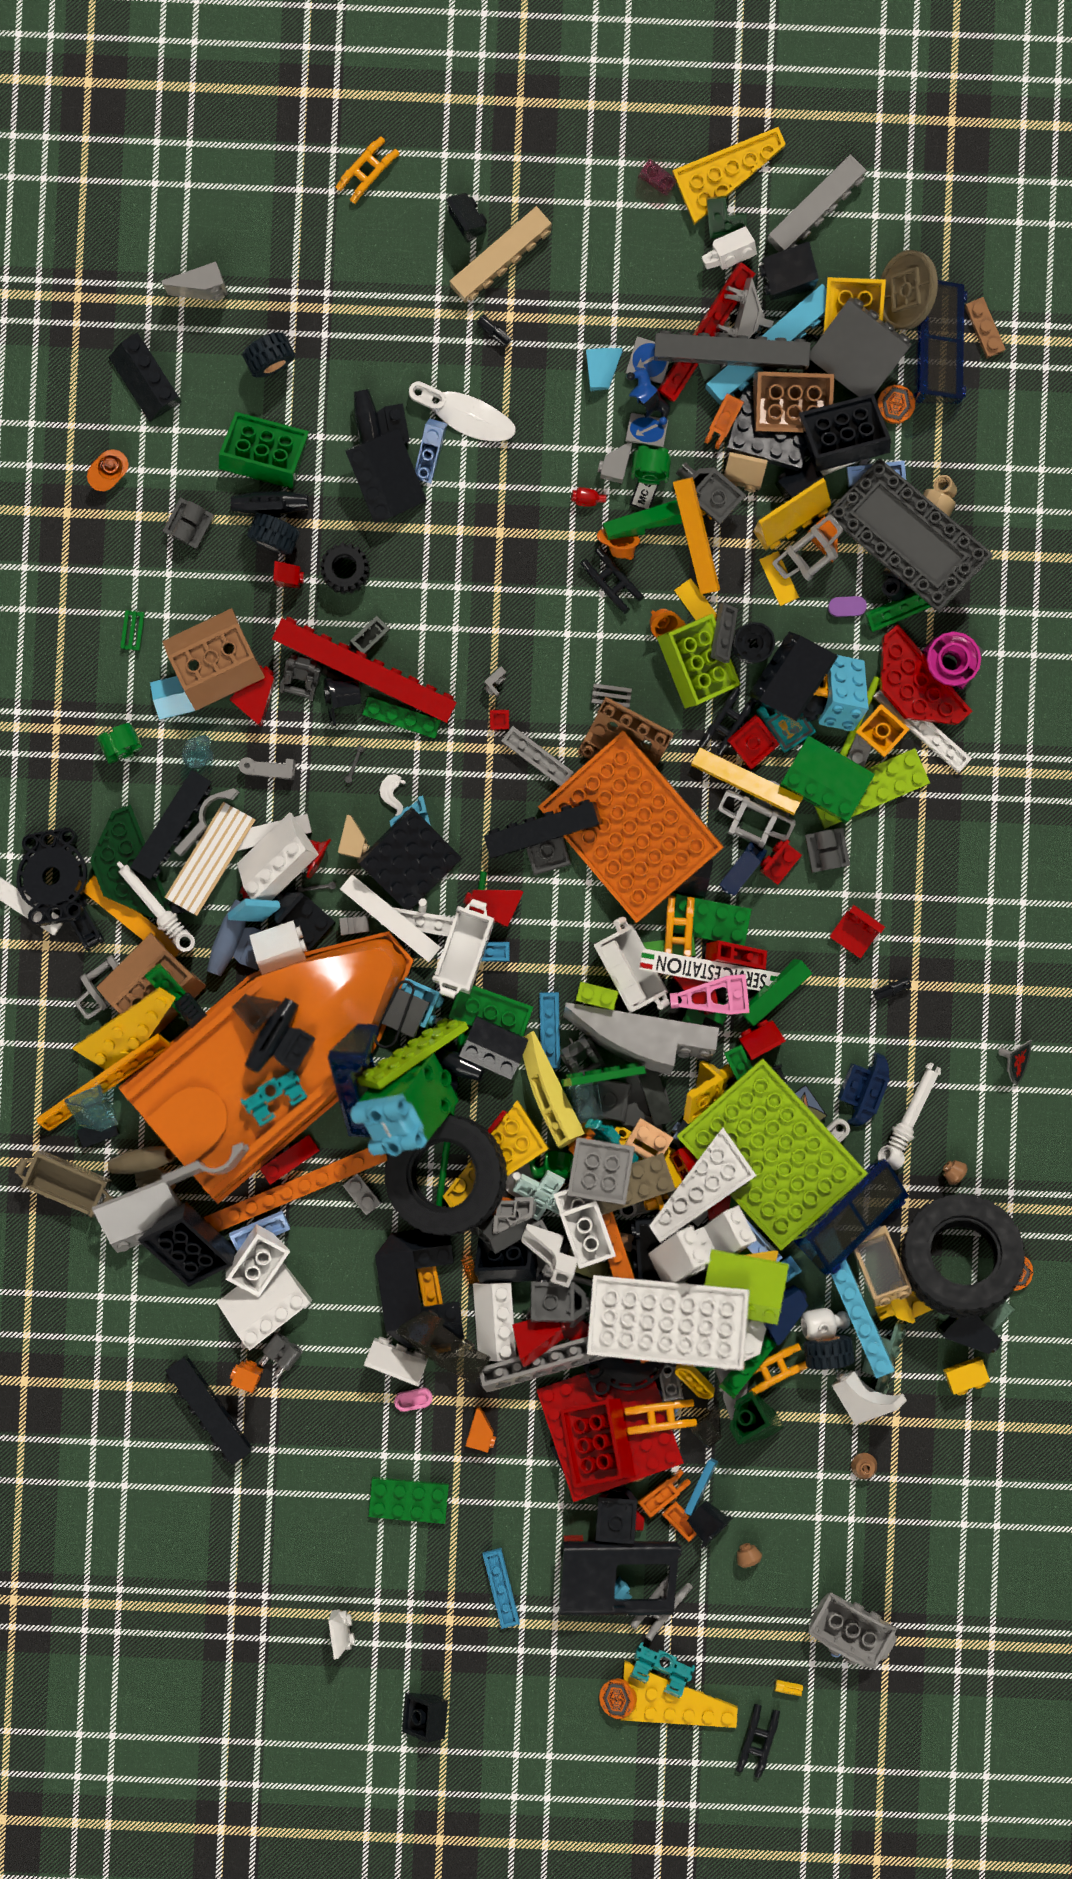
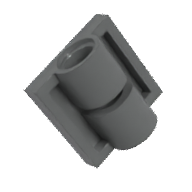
(188, 523)
(827, 850)

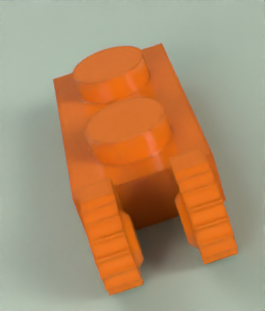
(724, 418)
(663, 1494)

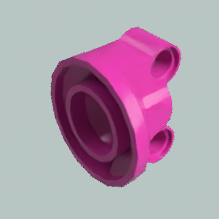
(965, 652)

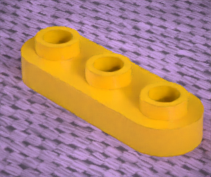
(695, 1381)

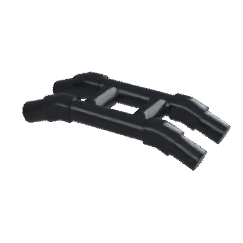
(611, 568)
(726, 710)
(754, 1730)

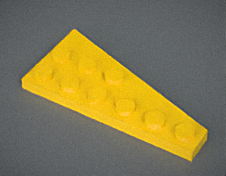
(724, 170)
(126, 1030)
(519, 1144)
(689, 1709)

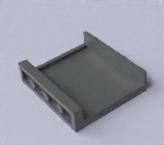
(859, 348)

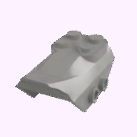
(852, 1631)

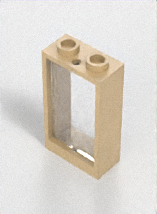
(882, 1268)

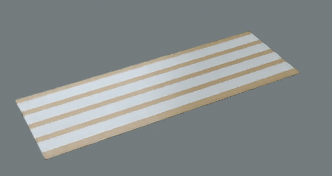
(210, 858)

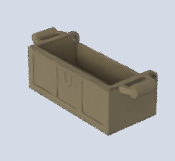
(64, 1182)

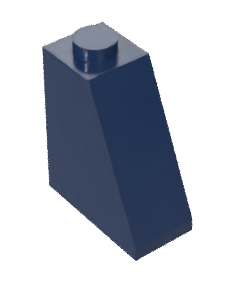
(742, 868)
(791, 1310)

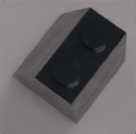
(789, 272)
(971, 1333)

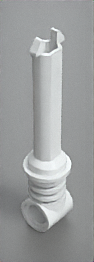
(165, 919)
(903, 1131)

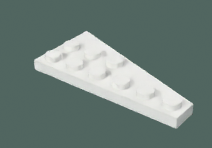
(710, 1180)

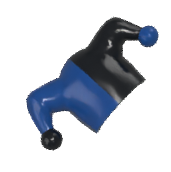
(648, 395)

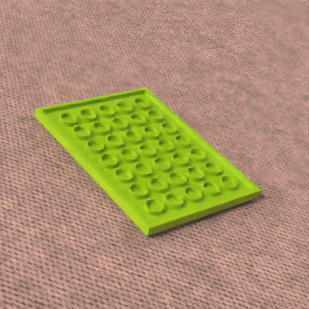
(790, 1150)

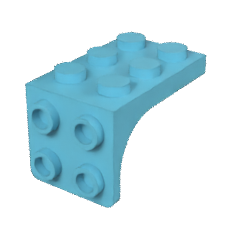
(846, 694)

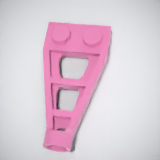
(737, 996)

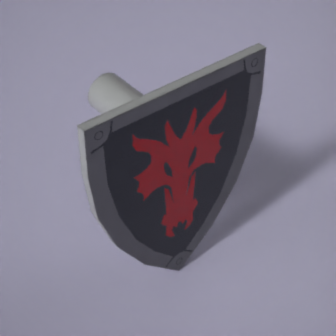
(1017, 1061)

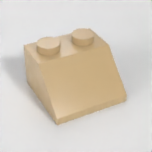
(745, 471)
(353, 840)

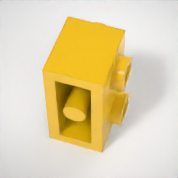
(966, 1376)

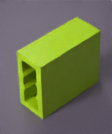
(596, 996)

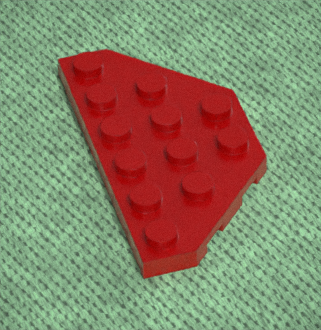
(911, 685)

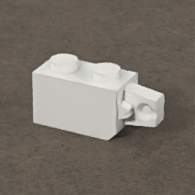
(730, 249)

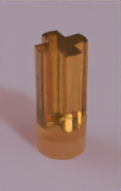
(468, 1265)

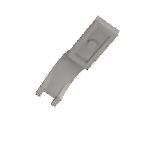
(201, 827)
(192, 1169)

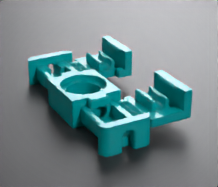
(257, 1101)
(605, 1133)
(648, 1657)

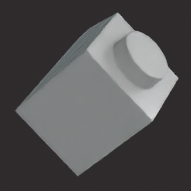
(615, 464)

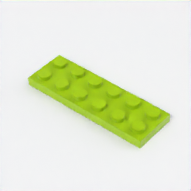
(890, 781)
(412, 1054)

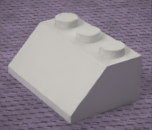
(257, 1261)
(396, 1361)

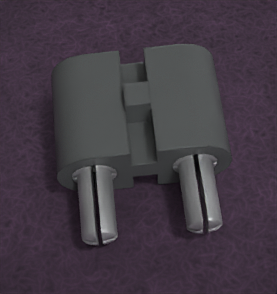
(282, 1352)

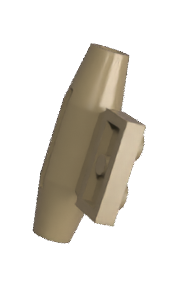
(143, 1163)

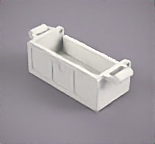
(463, 949)
(622, 959)

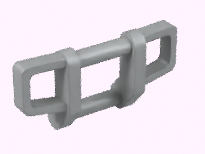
(815, 531)
(746, 802)
(86, 979)

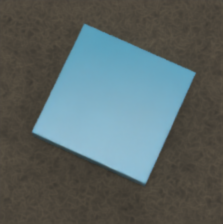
(253, 910)

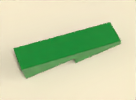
(636, 523)
(777, 991)

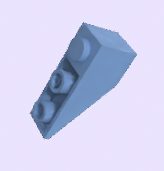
(430, 449)

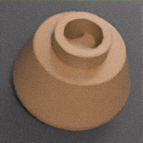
(954, 1171)
(861, 1461)
(748, 1555)

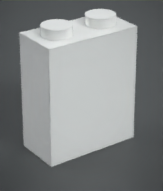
(278, 947)

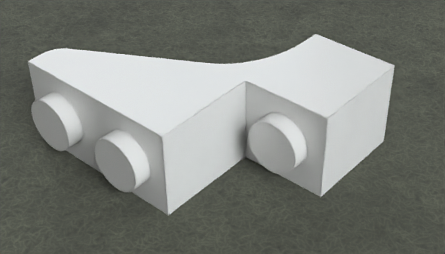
(547, 1247)

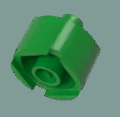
(651, 465)
(119, 743)

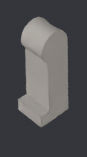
(264, 769)

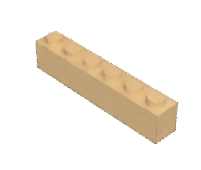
(500, 255)

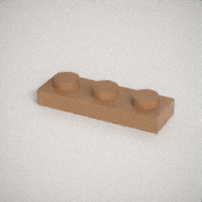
(984, 327)

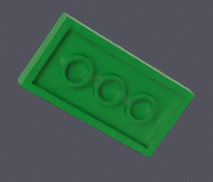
(714, 920)
(491, 1007)
(597, 1075)
(408, 1500)

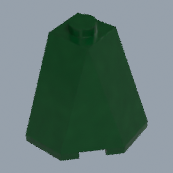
(753, 1419)

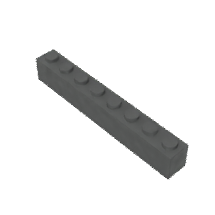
(732, 351)

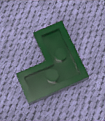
(719, 222)

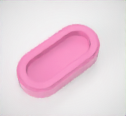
(413, 1399)

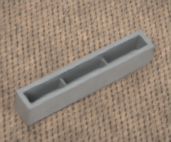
(818, 204)

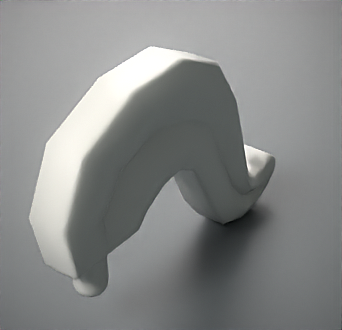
(387, 788)

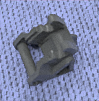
(304, 670)
(580, 1051)

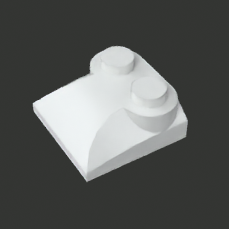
(340, 1632)

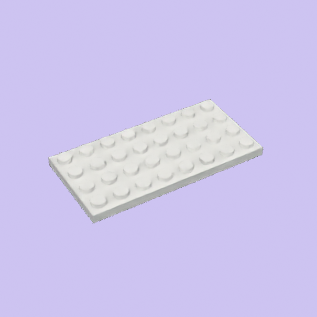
(668, 1322)

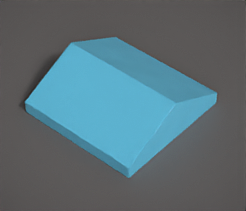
(170, 698)

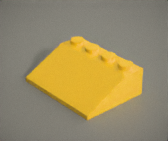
(840, 290)
(793, 515)

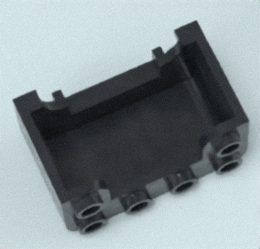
(644, 1243)

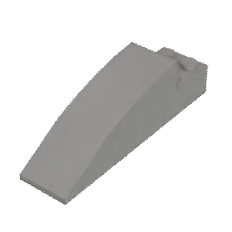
(643, 1038)

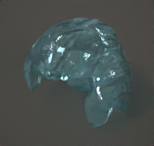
(197, 751)

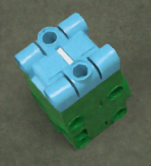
(406, 1109)

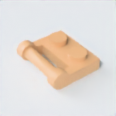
(649, 1135)

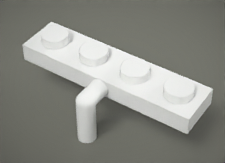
(427, 922)

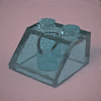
(585, 1101)
(92, 1109)

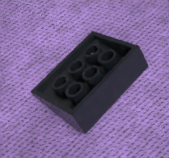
(845, 432)
(386, 475)
(792, 676)
(188, 1245)

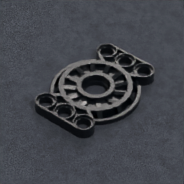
(69, 886)
(623, 1373)

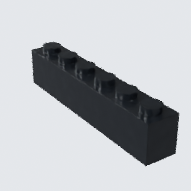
(170, 825)
(544, 829)
(209, 1410)

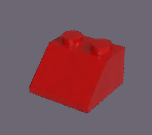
(761, 1039)

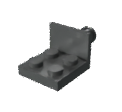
(714, 491)
(558, 1303)

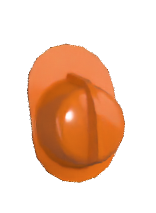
(107, 470)
(620, 547)
(664, 621)

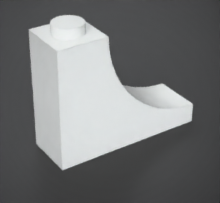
(862, 1401)

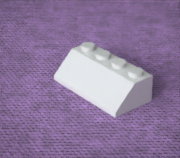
(494, 1320)

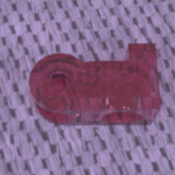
(657, 177)

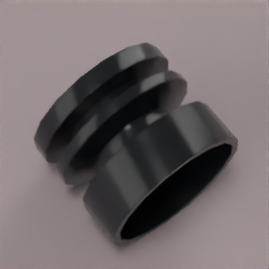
(764, 641)

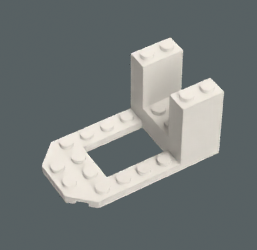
(689, 1252)

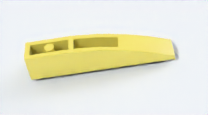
(550, 1094)

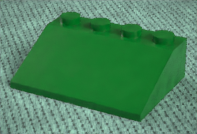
(263, 450)
(827, 779)

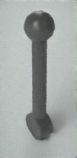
(348, 779)
(332, 885)

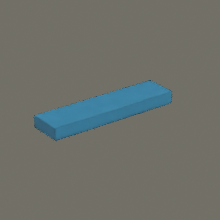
(550, 1027)
(501, 1588)

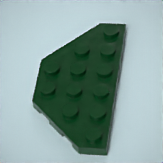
(123, 842)

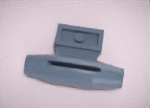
(231, 942)

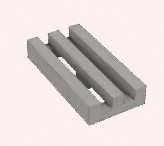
(611, 688)

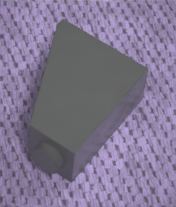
(502, 1240)

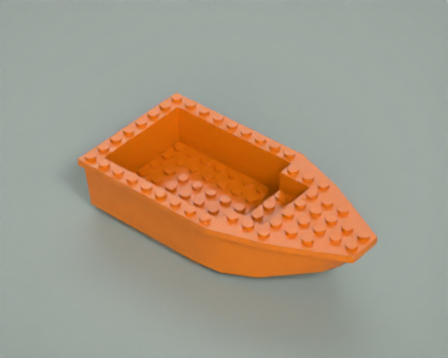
(198, 1083)

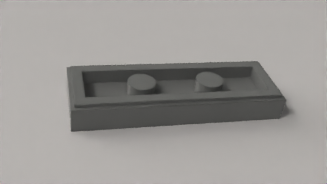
(724, 633)

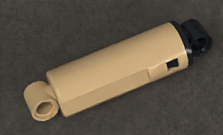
(943, 501)

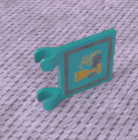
(786, 731)

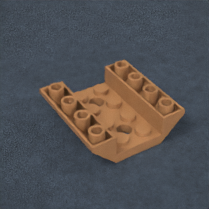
(218, 672)
(632, 723)
(129, 983)

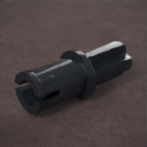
(494, 331)
(892, 988)

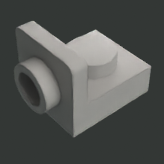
(496, 678)

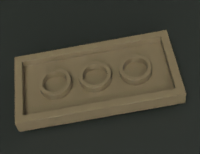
(647, 1180)

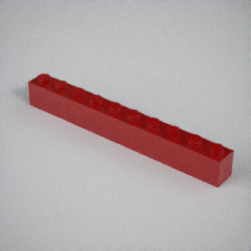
(368, 672)

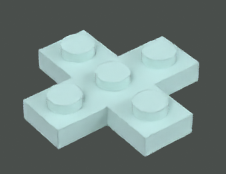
(541, 1191)

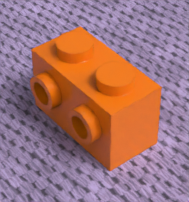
(246, 1375)

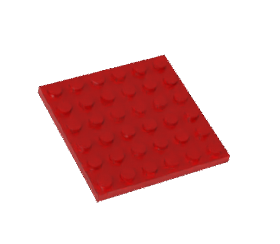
(649, 1451)

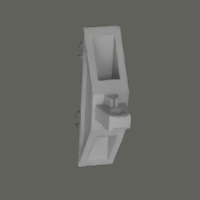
(749, 314)

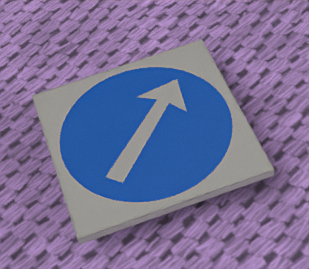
(643, 358)
(646, 430)

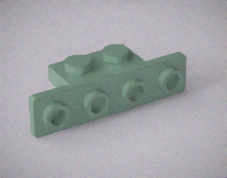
(893, 1350)

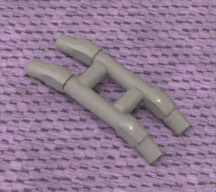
(661, 1592)

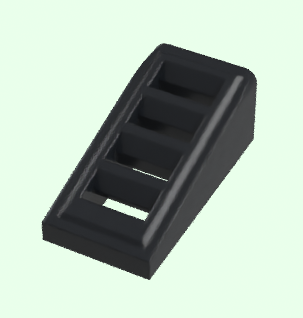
(190, 1009)

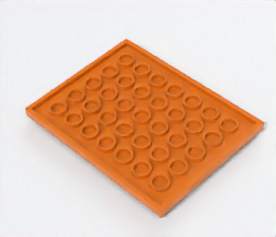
(647, 830)

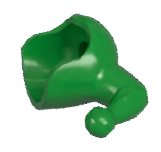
(556, 1162)

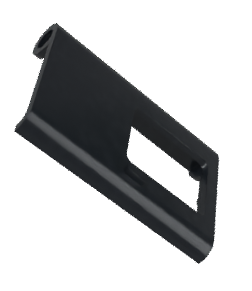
(591, 1577)

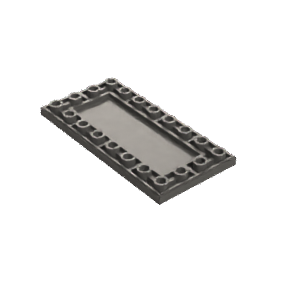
(910, 535)

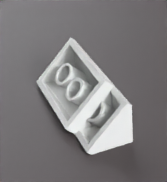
(584, 1229)

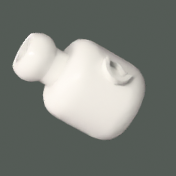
(822, 1323)

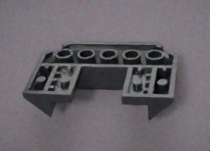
(398, 1281)

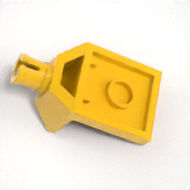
(709, 1087)
(903, 1309)

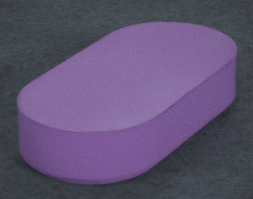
(847, 606)

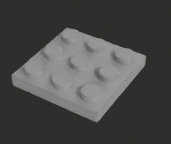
(601, 1171)

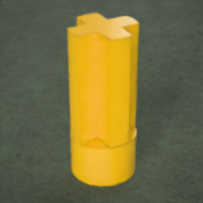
(788, 1688)

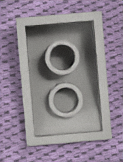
(199, 283)

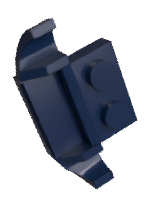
(865, 1089)

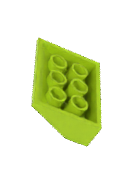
(691, 665)
(761, 1276)

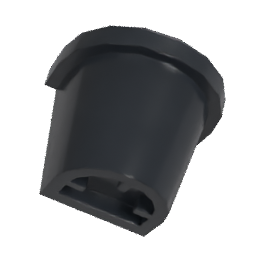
(340, 694)
(708, 1522)

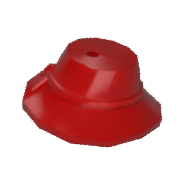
(321, 849)

